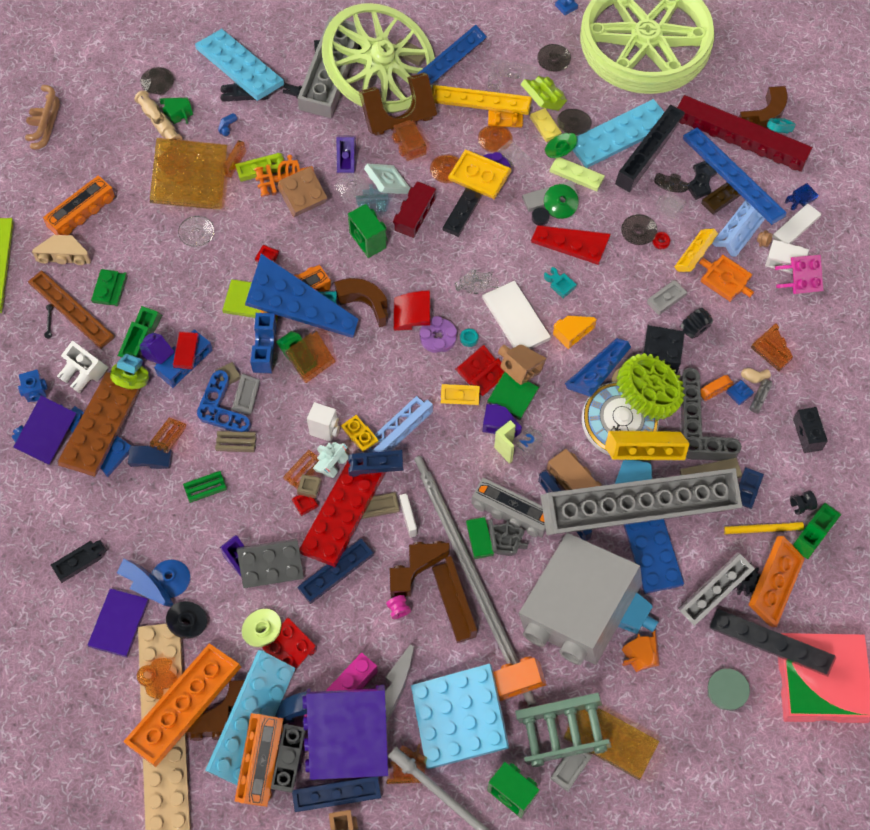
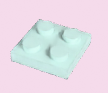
(387, 178)

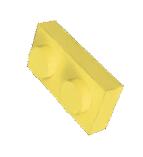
(545, 124)

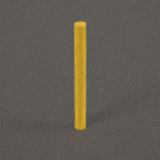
(764, 528)

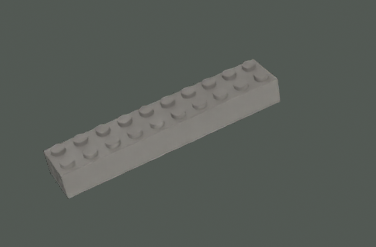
(640, 501)

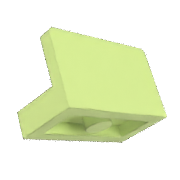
(504, 439)

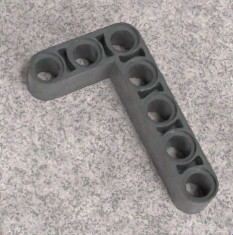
(695, 423)

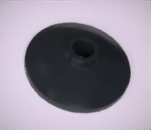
(186, 612)

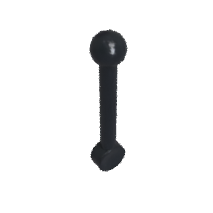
(48, 334)

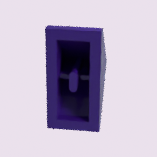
(229, 552)

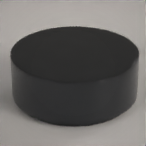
(540, 216)

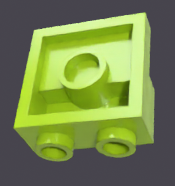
(545, 93)

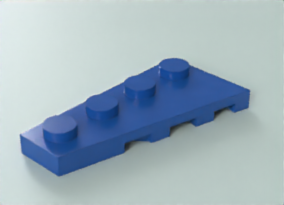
(597, 370)
(117, 452)

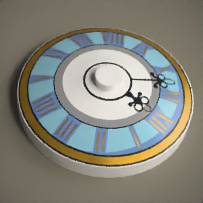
(608, 412)

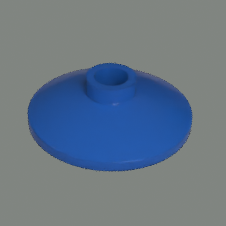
(180, 576)

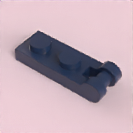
(375, 462)

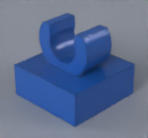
(566, 6)
(740, 392)

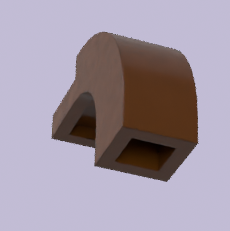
(776, 103)
(363, 291)

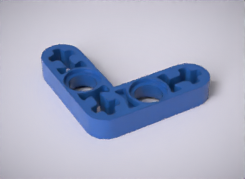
(213, 406)

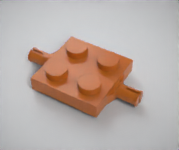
(726, 278)

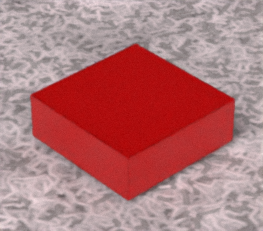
(267, 251)
(304, 504)

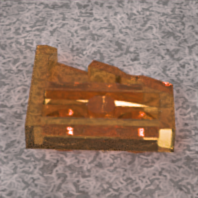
(773, 348)

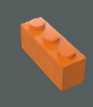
(519, 678)

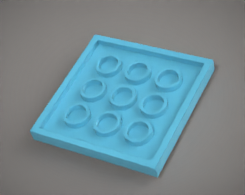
(459, 716)

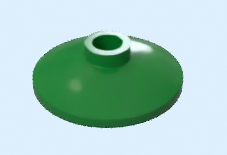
(561, 145)
(557, 208)

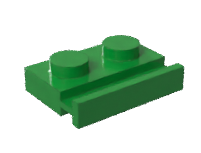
(109, 287)

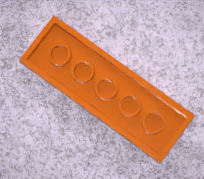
(182, 705)

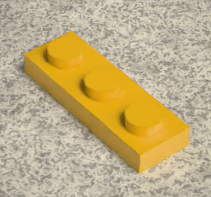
(696, 250)

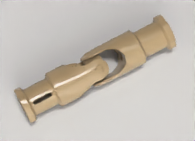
(157, 118)

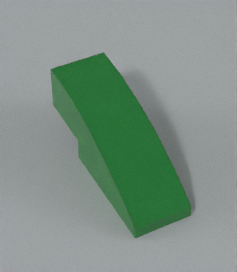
(145, 324)
(816, 530)

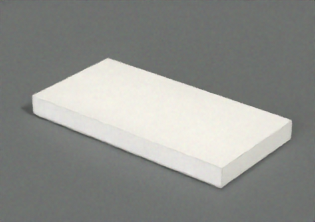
(516, 316)

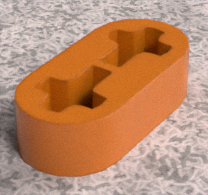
(716, 387)

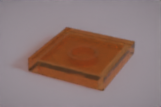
(310, 356)

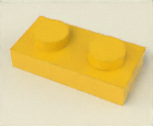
(460, 394)

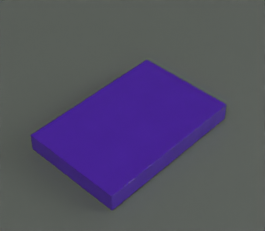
(44, 430)
(118, 623)

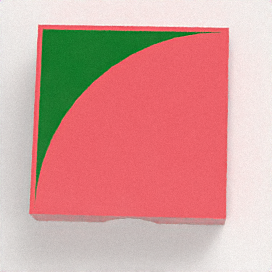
(837, 698)

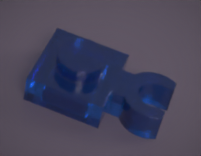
(802, 195)

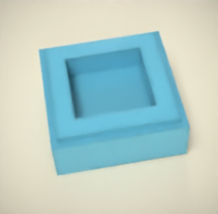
(129, 363)

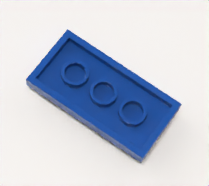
(655, 555)

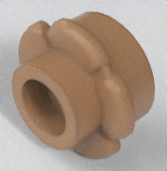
(764, 238)

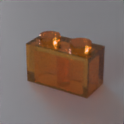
(409, 140)

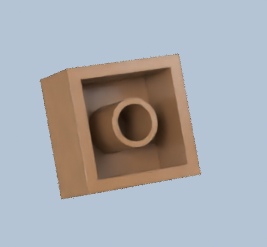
(302, 191)

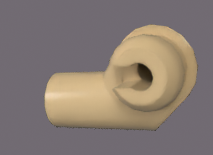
(754, 376)

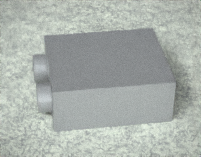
(580, 600)

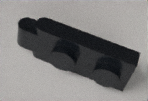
(78, 560)

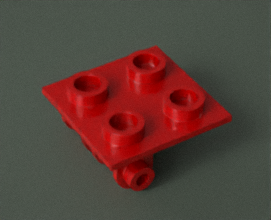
(291, 645)

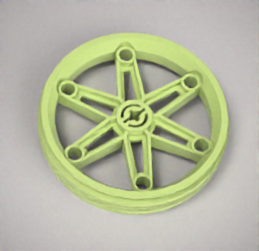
(646, 36)

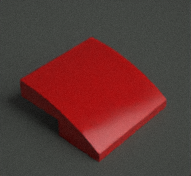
(412, 310)
(481, 370)

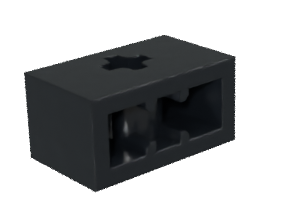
(810, 430)

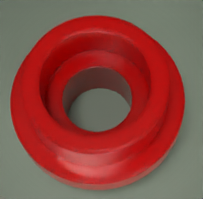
(664, 237)

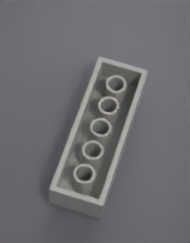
(318, 91)

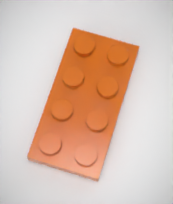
(776, 581)

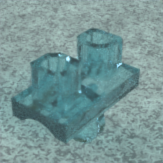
(373, 196)

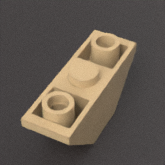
(62, 250)

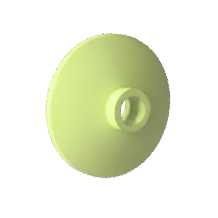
(258, 621)

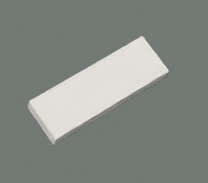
(797, 224)

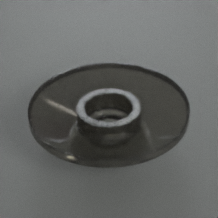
(554, 52)
(574, 121)
(641, 224)

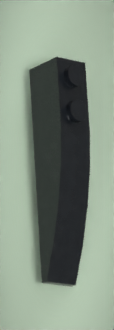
(649, 149)

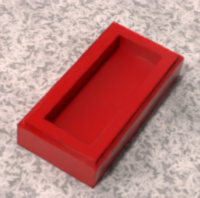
(185, 350)

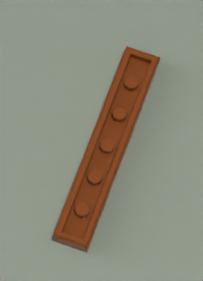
(71, 309)

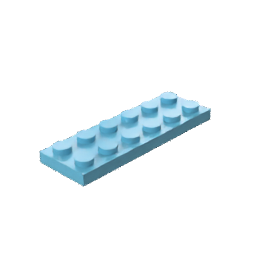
(239, 64)
(617, 134)
(259, 695)

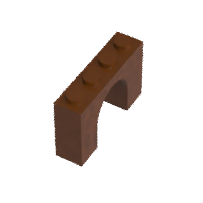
(421, 106)

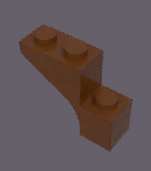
(421, 558)
(213, 722)

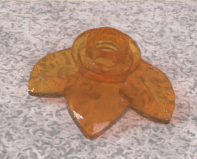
(160, 678)

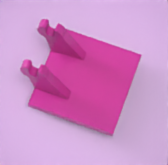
(806, 274)

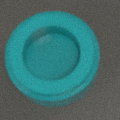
(469, 337)

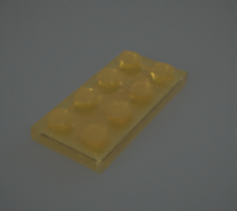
(630, 747)

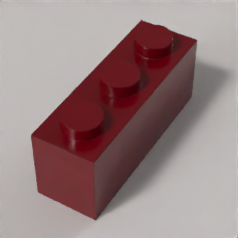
(414, 209)

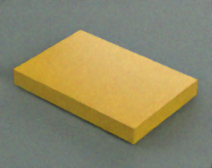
(479, 174)

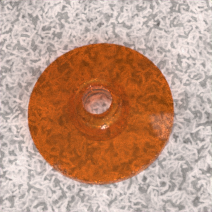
(493, 143)
(439, 170)

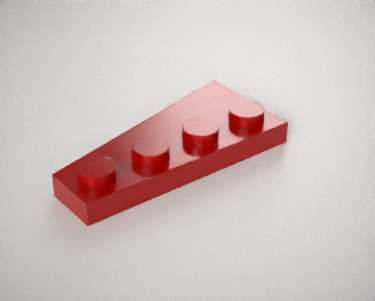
(576, 243)

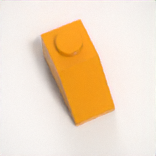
(573, 329)

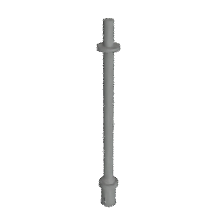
(409, 767)

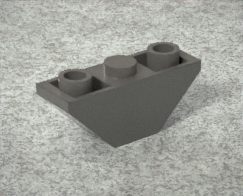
(288, 758)

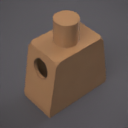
(521, 362)

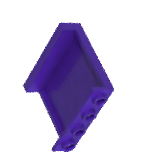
(346, 733)

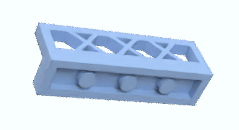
(745, 228)
(405, 427)

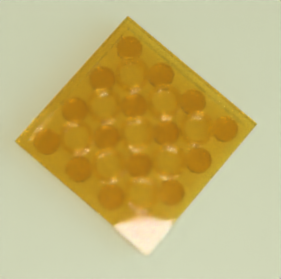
(188, 173)

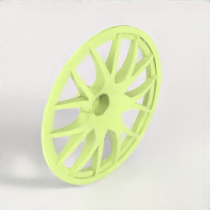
(373, 54)

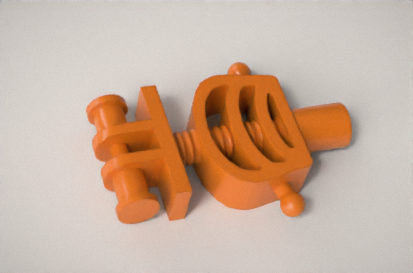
(273, 179)

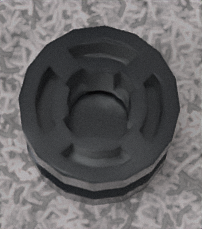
(806, 501)

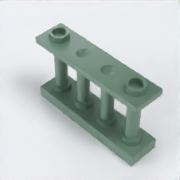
(569, 708)

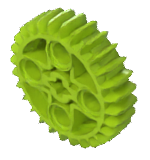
(650, 386)

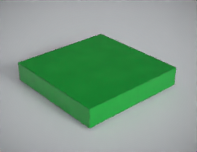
(513, 395)

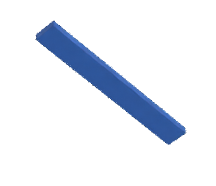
(734, 176)

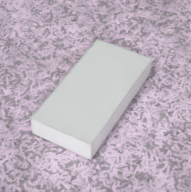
(408, 515)

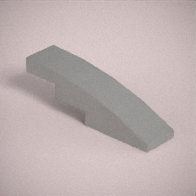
(397, 680)

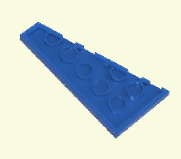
(287, 296)

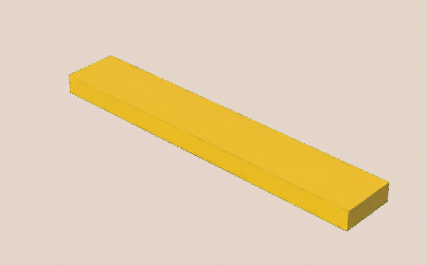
(481, 99)

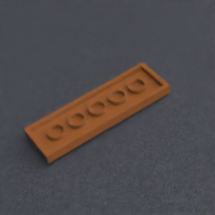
(98, 427)

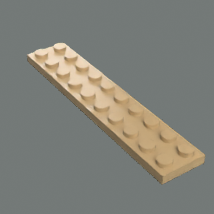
(167, 784)

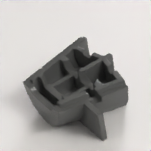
(506, 538)

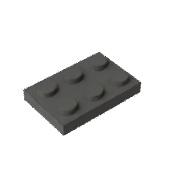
(270, 563)

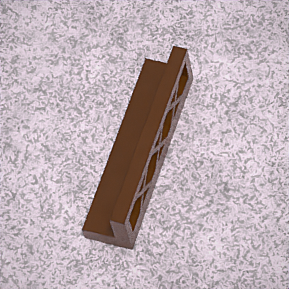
(454, 601)

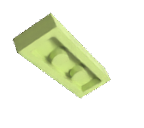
(577, 173)

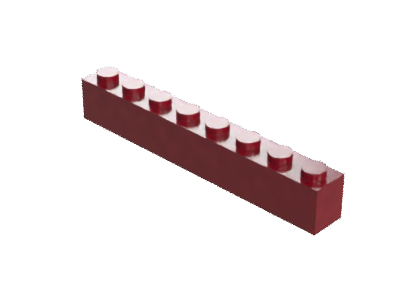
(744, 133)

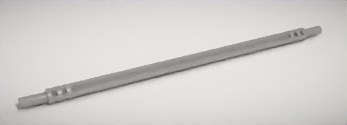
(469, 569)

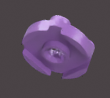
(438, 344)

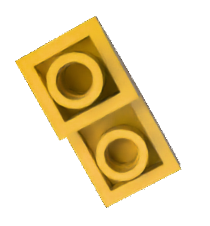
(359, 433)

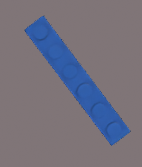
(453, 54)

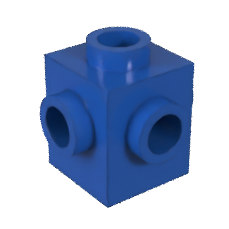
(32, 386)

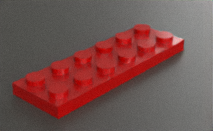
(340, 516)

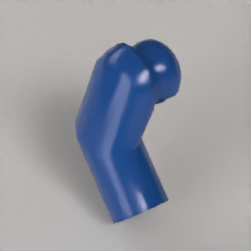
(224, 123)

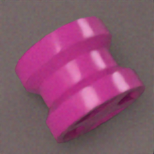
(398, 607)

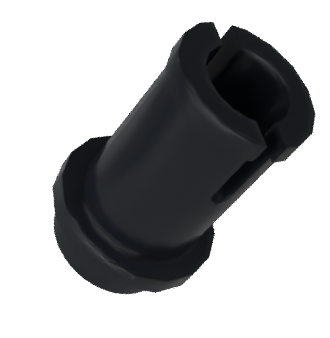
(292, 89)

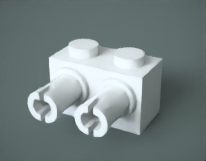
(81, 360)

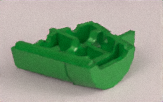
(176, 108)

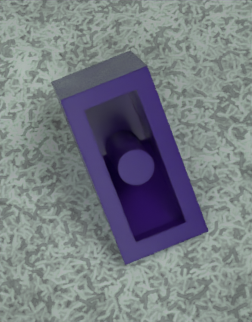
(346, 153)
(155, 348)
(496, 417)

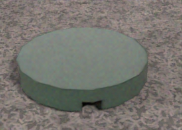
(728, 689)

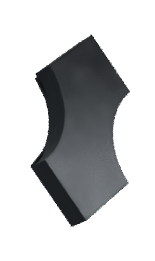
(699, 185)

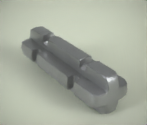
(760, 396)

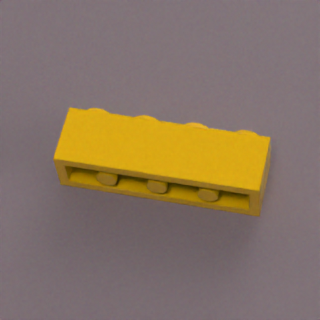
(646, 445)

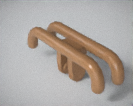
(43, 118)

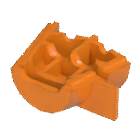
(642, 652)

